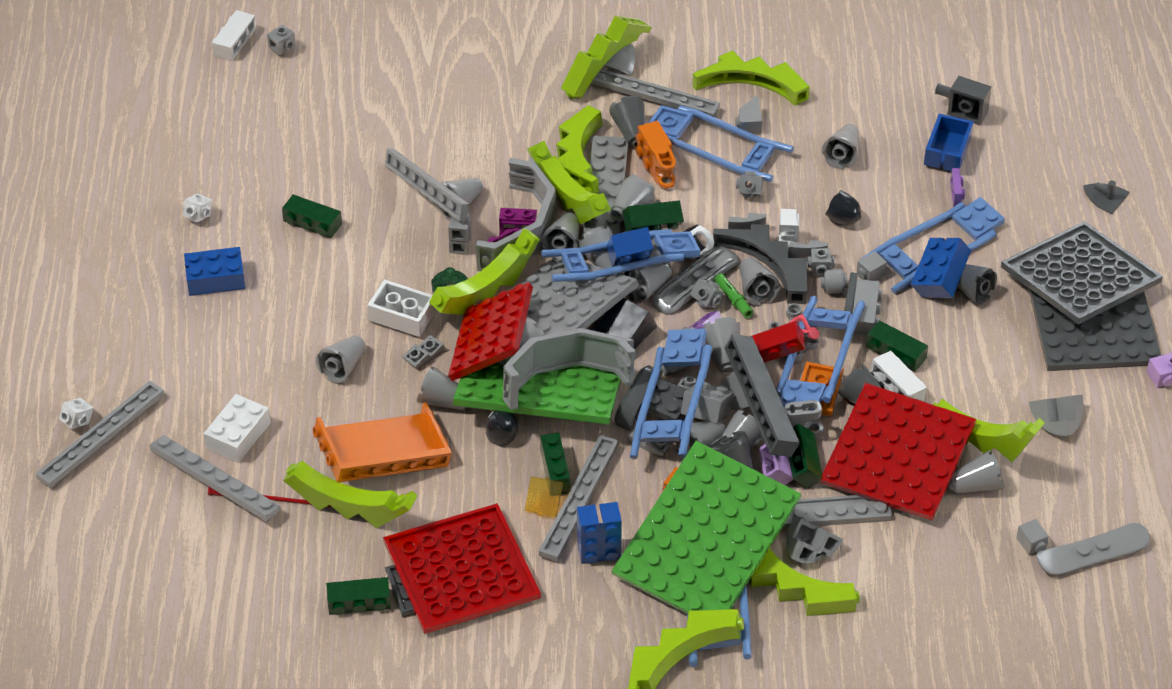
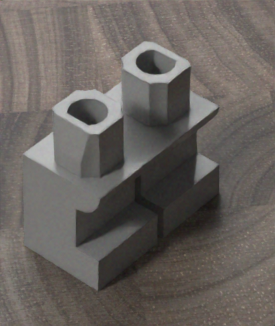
(459, 235)

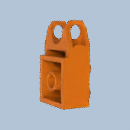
(656, 153)

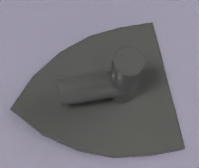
(1105, 196)

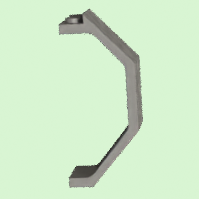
(529, 178)
(568, 350)

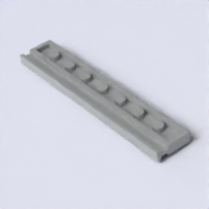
(839, 511)

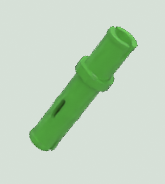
(738, 301)

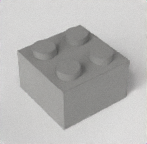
(712, 405)

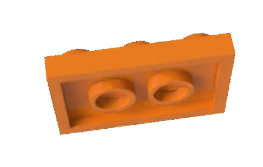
(822, 374)

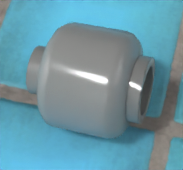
(834, 281)

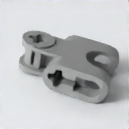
(799, 414)

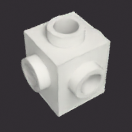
(197, 207)
(76, 413)

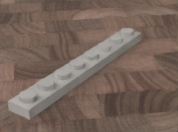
(654, 92)
(426, 184)
(99, 434)
(215, 478)
(578, 496)

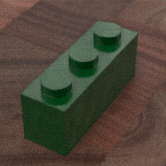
(312, 216)
(653, 216)
(886, 338)
(554, 460)
(805, 460)
(358, 596)

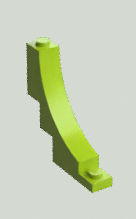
(604, 46)
(570, 150)
(571, 194)
(501, 271)
(1005, 438)
(321, 491)
(818, 595)
(702, 629)

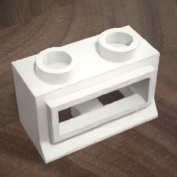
(789, 225)

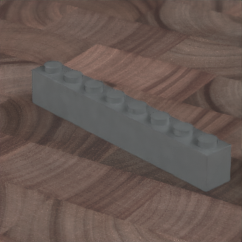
(761, 395)

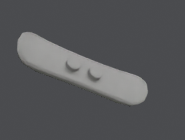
(677, 290)
(1094, 550)

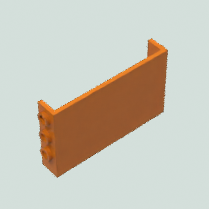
(383, 446)

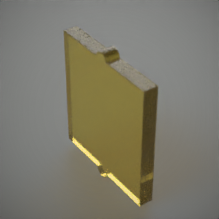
(543, 496)

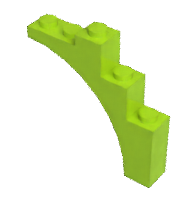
(756, 72)

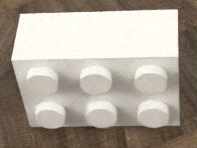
(401, 308)
(237, 428)

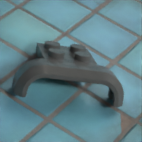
(664, 403)

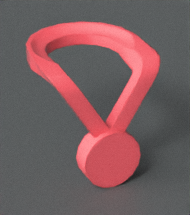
(812, 332)

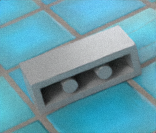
(869, 293)

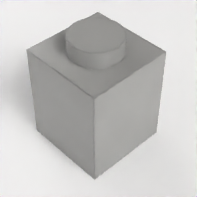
(871, 267)
(1032, 537)

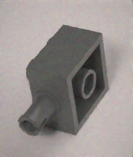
(966, 99)

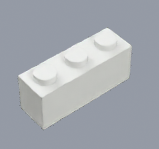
(234, 35)
(897, 376)

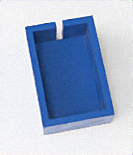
(948, 142)
(629, 246)
(941, 267)
(214, 271)
(599, 540)

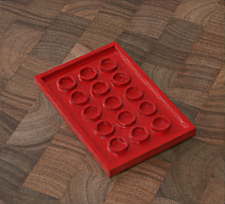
(491, 331)

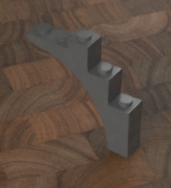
(756, 243)

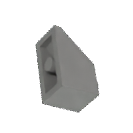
(750, 117)

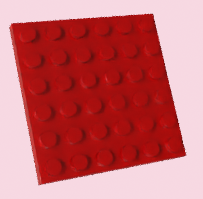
(898, 451)
(461, 568)

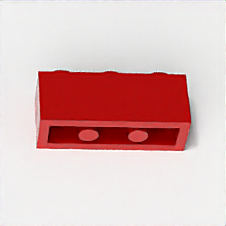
(780, 341)

